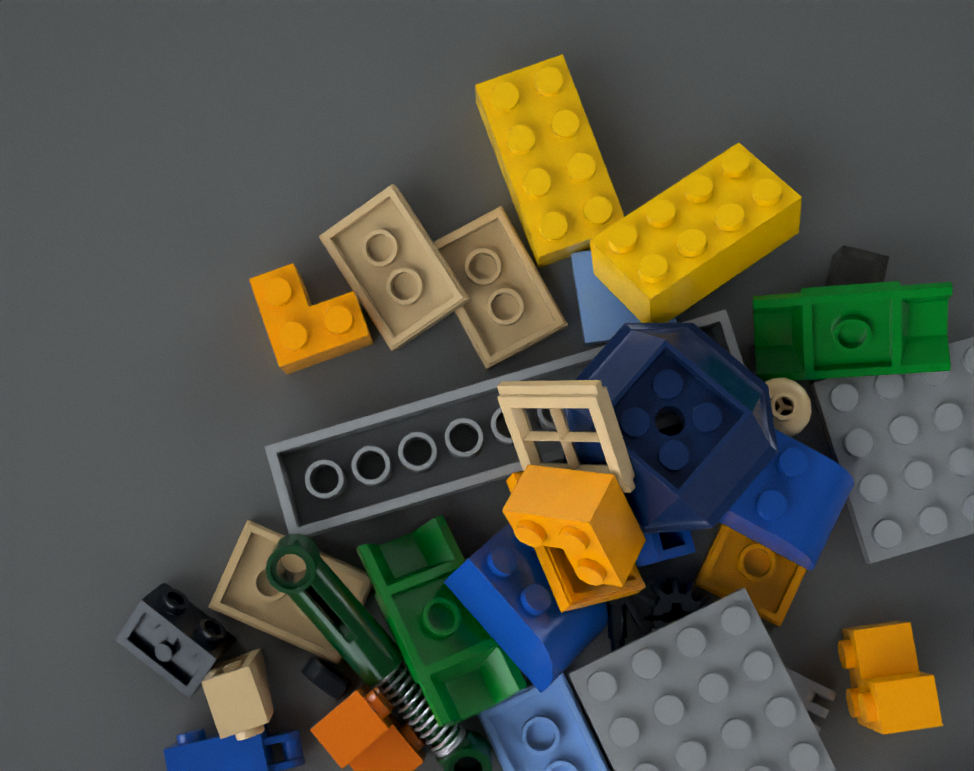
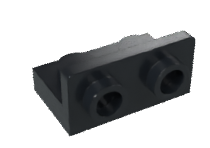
(175, 638)

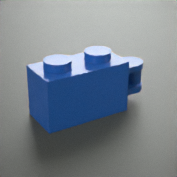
(210, 753)

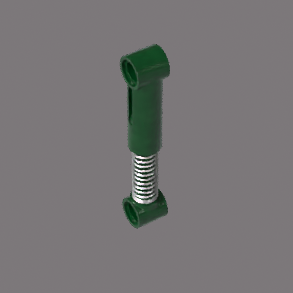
(368, 648)

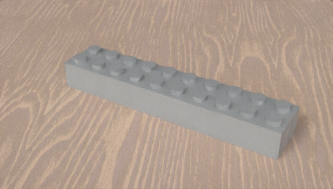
(424, 448)

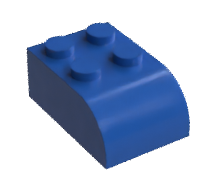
(792, 502)
(517, 608)

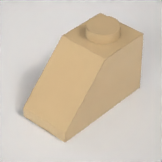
(239, 695)

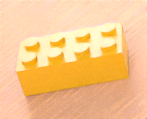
(548, 158)
(696, 235)

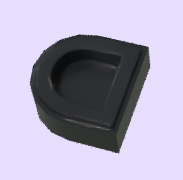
(326, 678)

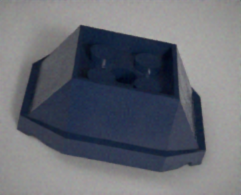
(723, 414)

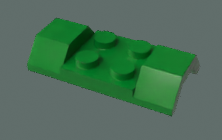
(852, 331)
(437, 635)

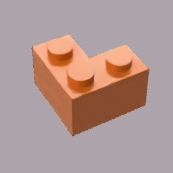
(368, 735)

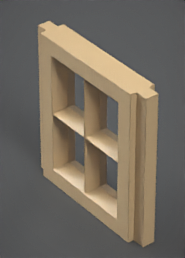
(562, 394)

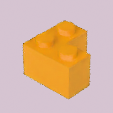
(303, 331)
(582, 516)
(886, 679)

